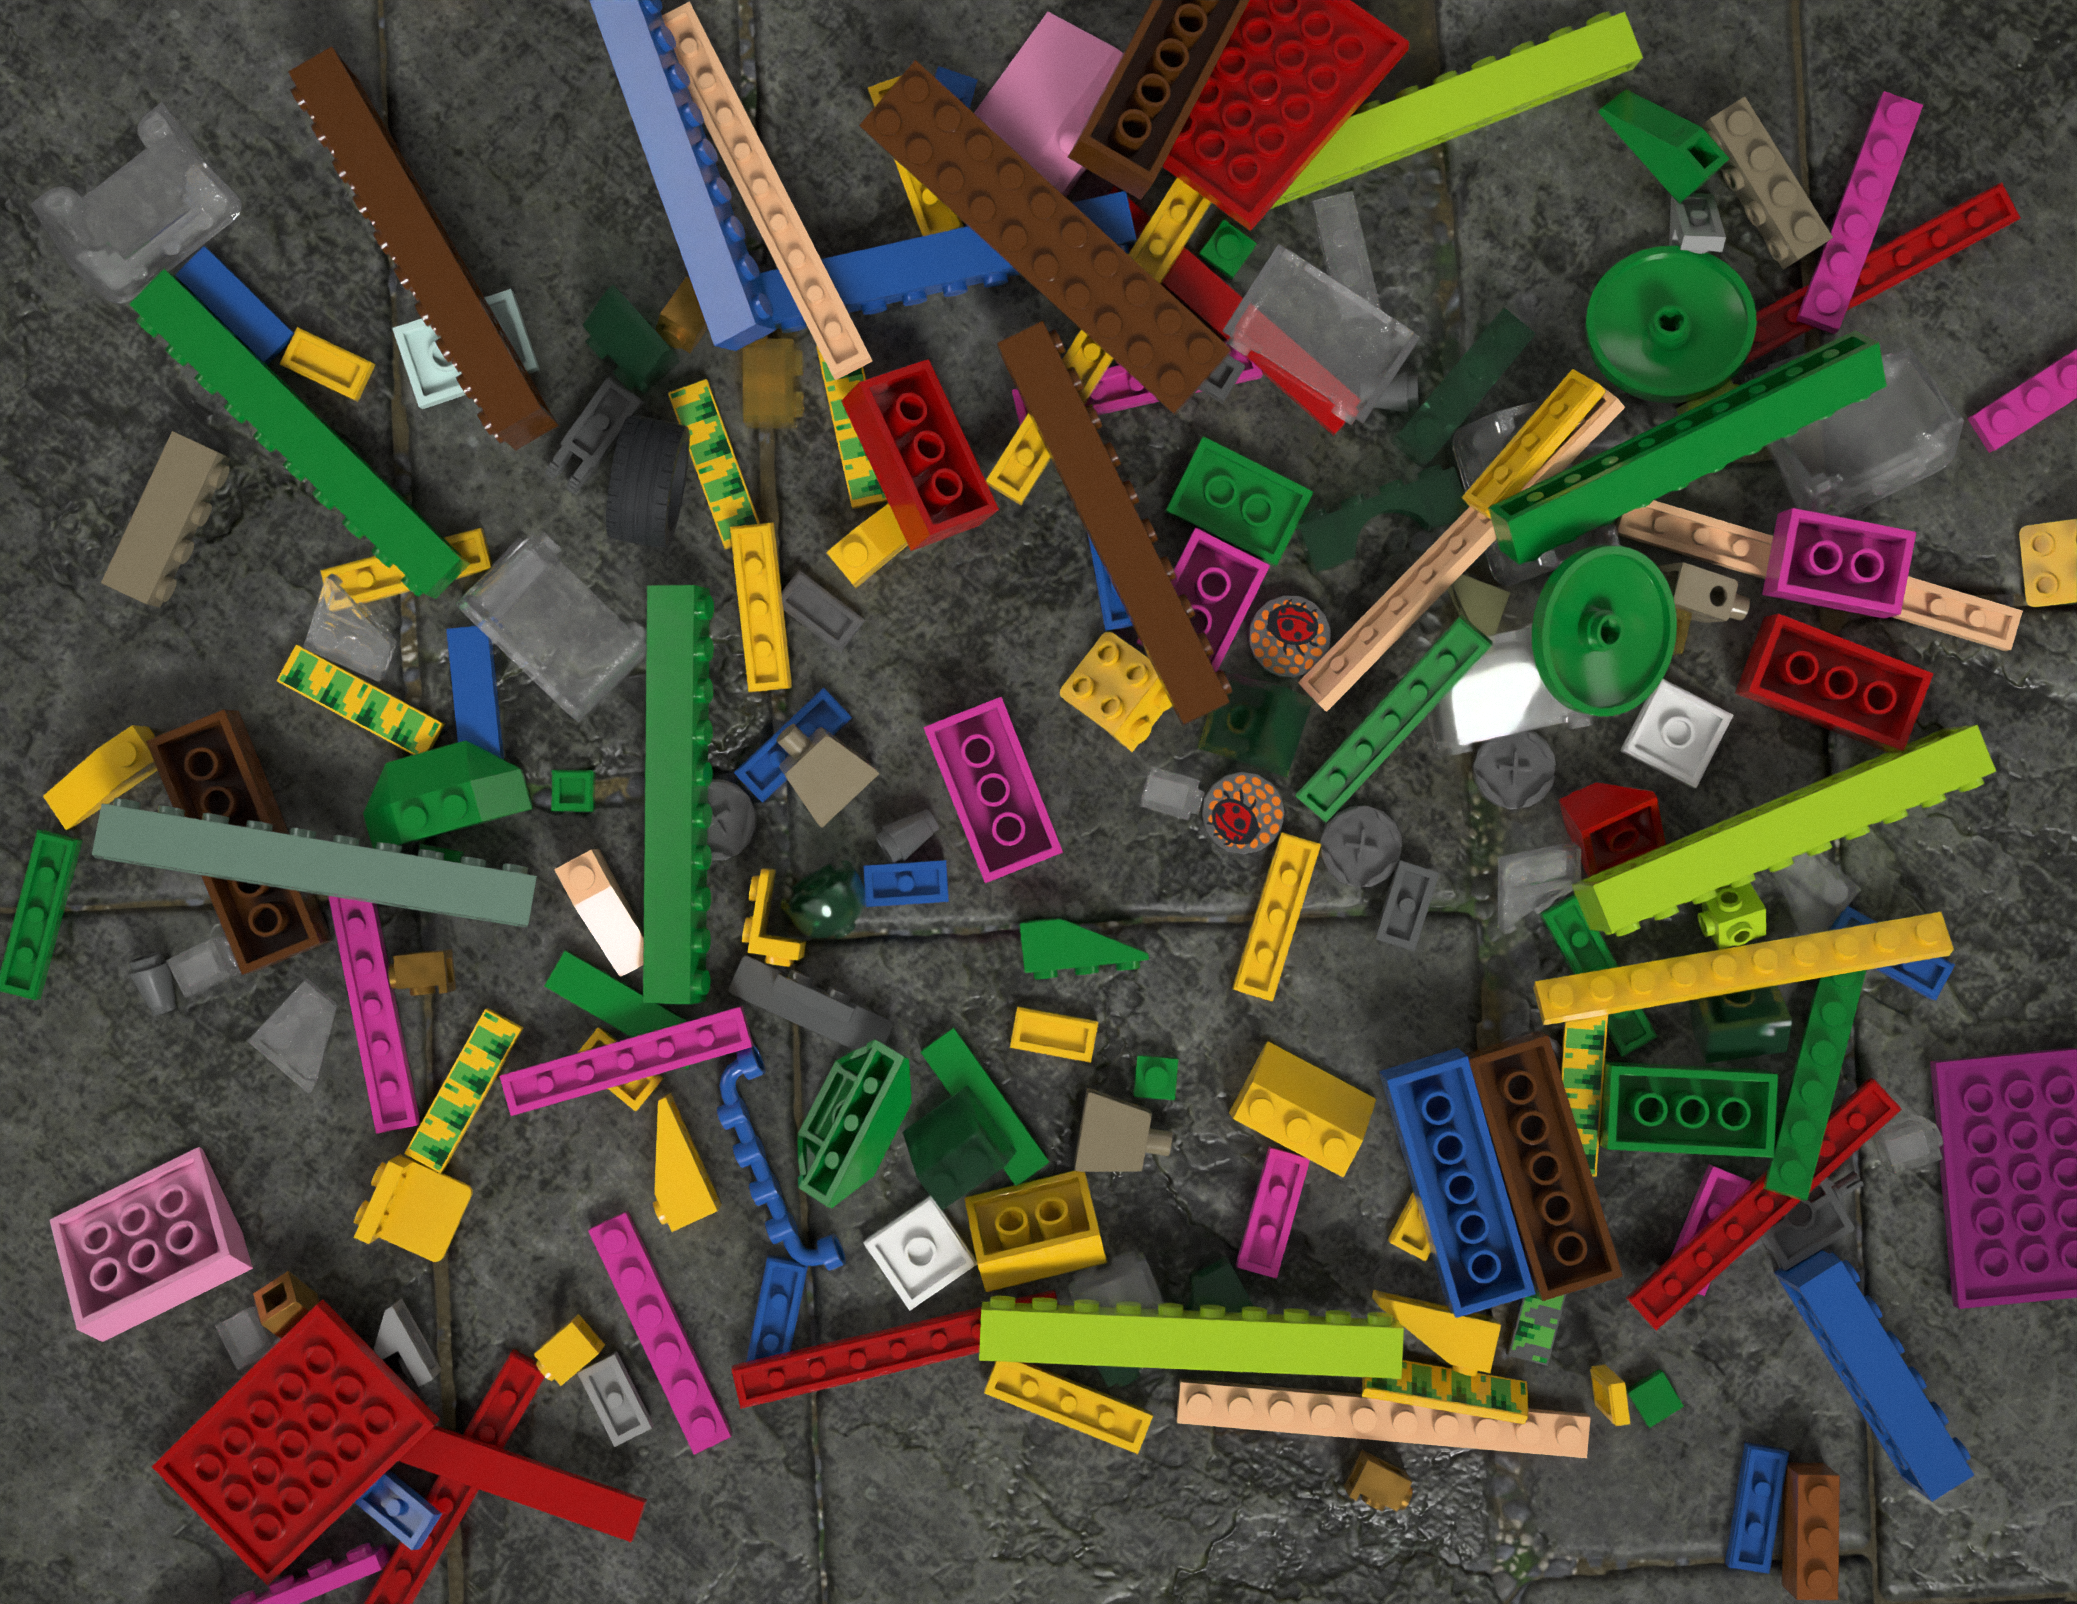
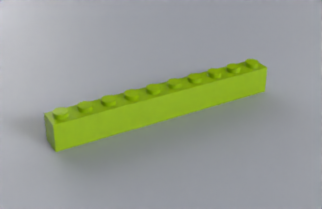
(1472, 100)
(1191, 1339)

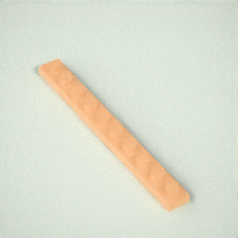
(766, 197)
(1750, 552)
(1433, 575)
(1374, 1419)

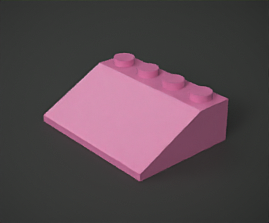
(1049, 97)
(148, 1246)

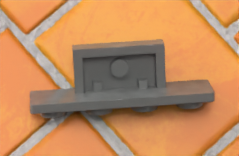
(807, 1005)

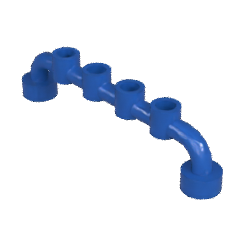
(766, 1187)

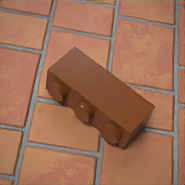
(1811, 1531)

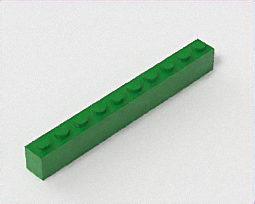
(299, 435)
(1688, 447)
(677, 794)

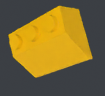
(1304, 1109)
(1034, 1230)

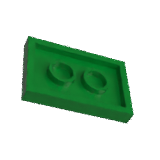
(1239, 501)

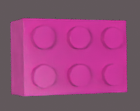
(1839, 563)
(1219, 587)

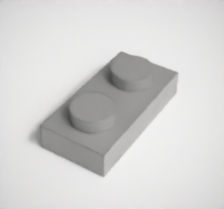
(615, 1399)

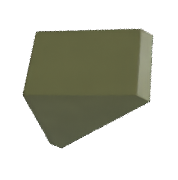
(1479, 603)

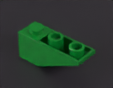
(1667, 144)
(1065, 945)

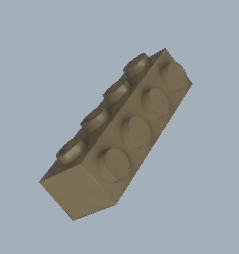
(1766, 185)
(166, 520)

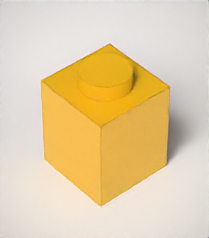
(568, 1351)

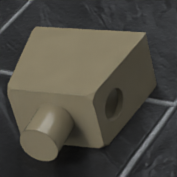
(1705, 593)
(823, 771)
(1116, 1135)

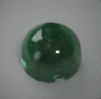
(826, 902)

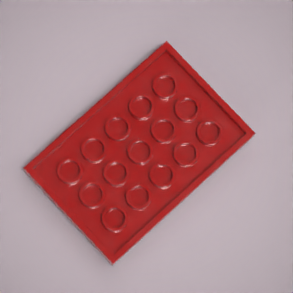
(1279, 99)
(295, 1442)

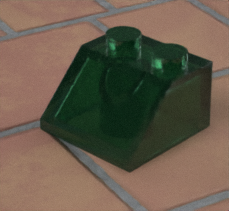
(629, 341)
(1257, 725)
(1741, 1024)
(956, 1147)

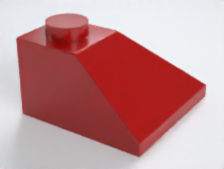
(1612, 824)

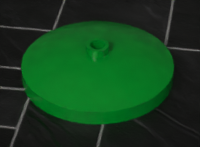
(1670, 324)
(1604, 630)

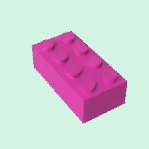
(993, 789)

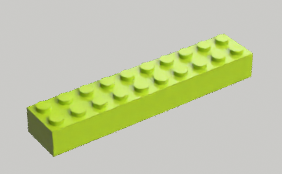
(1784, 829)

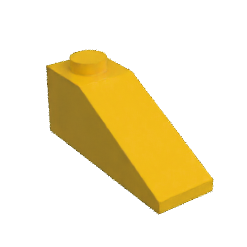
(868, 546)
(103, 776)
(681, 1180)
(1461, 1341)

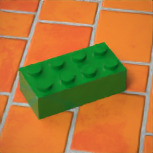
(1688, 1109)

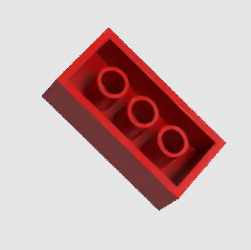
(919, 454)
(1834, 683)

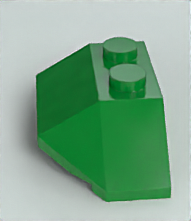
(443, 794)
(853, 1122)

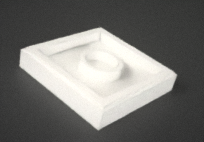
(1677, 733)
(920, 1252)

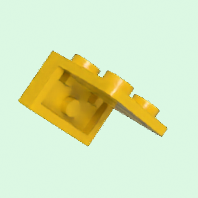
(2049, 562)
(1117, 690)
(778, 949)
(413, 1208)

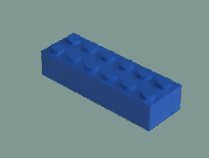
(1457, 1182)
(1875, 1374)

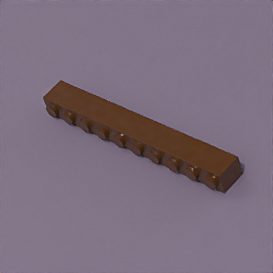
(1113, 523)

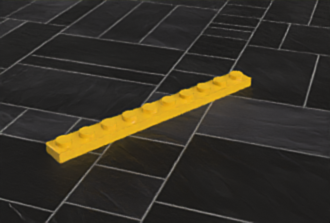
(1155, 253)
(1742, 968)

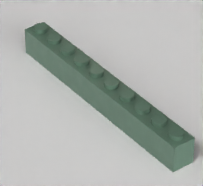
(313, 865)

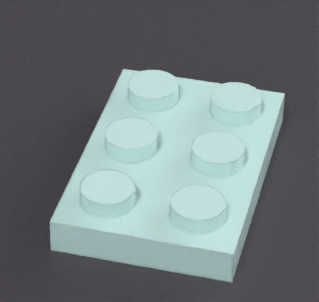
(428, 370)

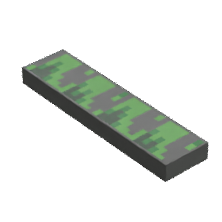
(1535, 1328)

